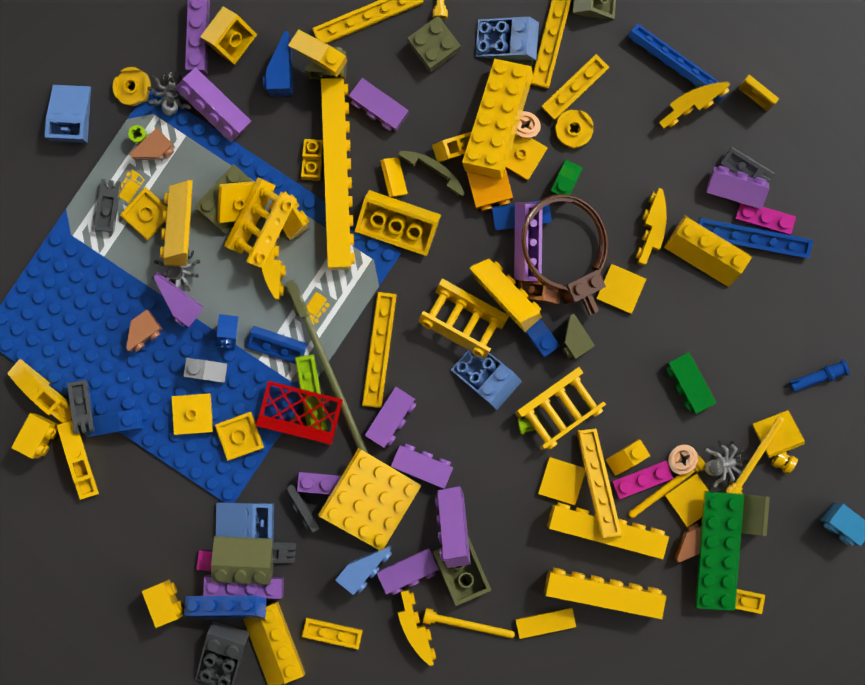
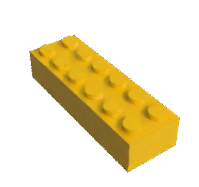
(497, 118)
(584, 525)
(605, 594)

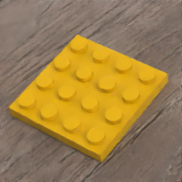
(369, 500)

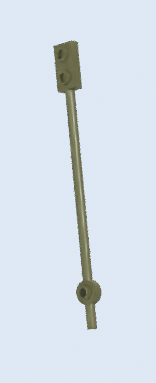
(301, 309)

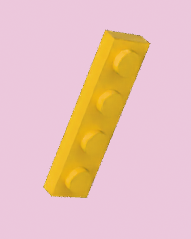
(575, 87)

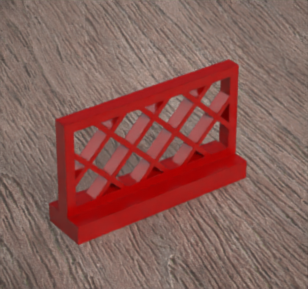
(297, 429)

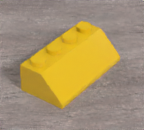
(397, 223)
(177, 224)
(707, 251)
(506, 294)
(274, 646)

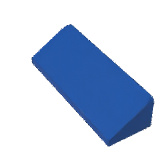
(505, 216)
(275, 344)

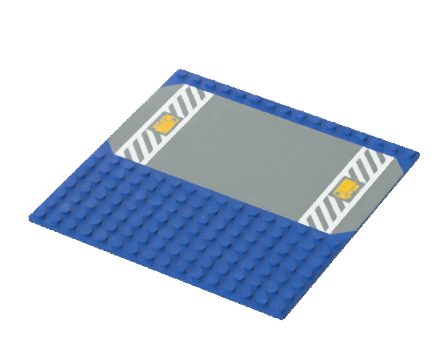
(86, 286)

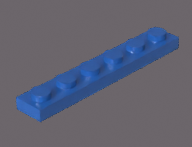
(672, 58)
(760, 238)

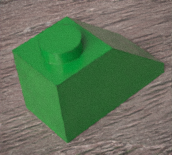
(566, 178)

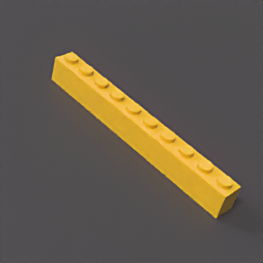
(336, 174)

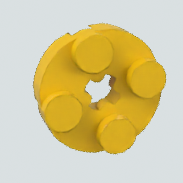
(125, 79)
(563, 128)

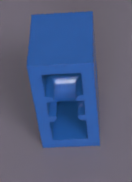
(226, 332)

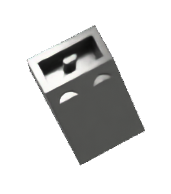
(222, 654)

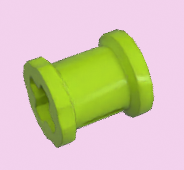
(137, 129)
(525, 425)

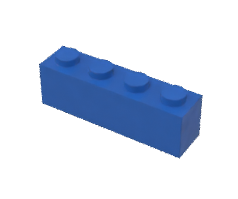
(225, 606)

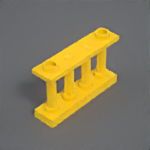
(249, 217)
(474, 305)
(543, 401)

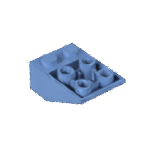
(507, 38)
(68, 114)
(487, 377)
(245, 520)
(357, 571)

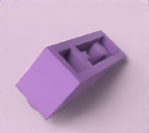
(180, 303)

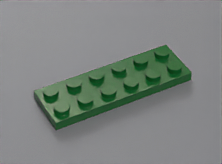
(719, 550)

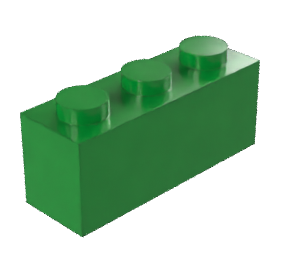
(690, 383)

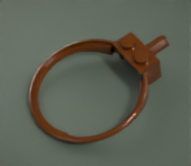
(586, 285)

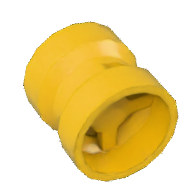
(785, 462)

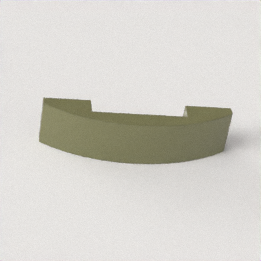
(413, 158)

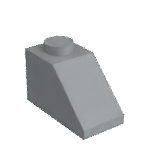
(205, 370)

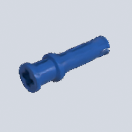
(828, 373)

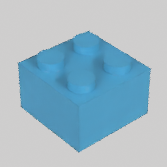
(846, 523)

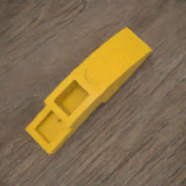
(700, 96)
(654, 219)
(273, 272)
(40, 392)
(77, 460)
(417, 635)

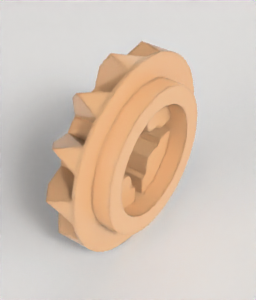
(533, 128)
(676, 457)

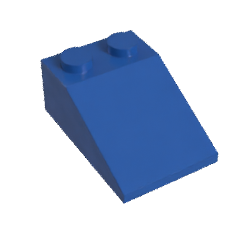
(279, 71)

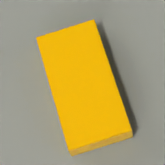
(394, 177)

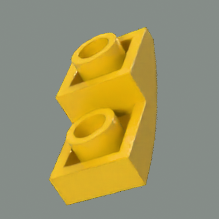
(312, 159)

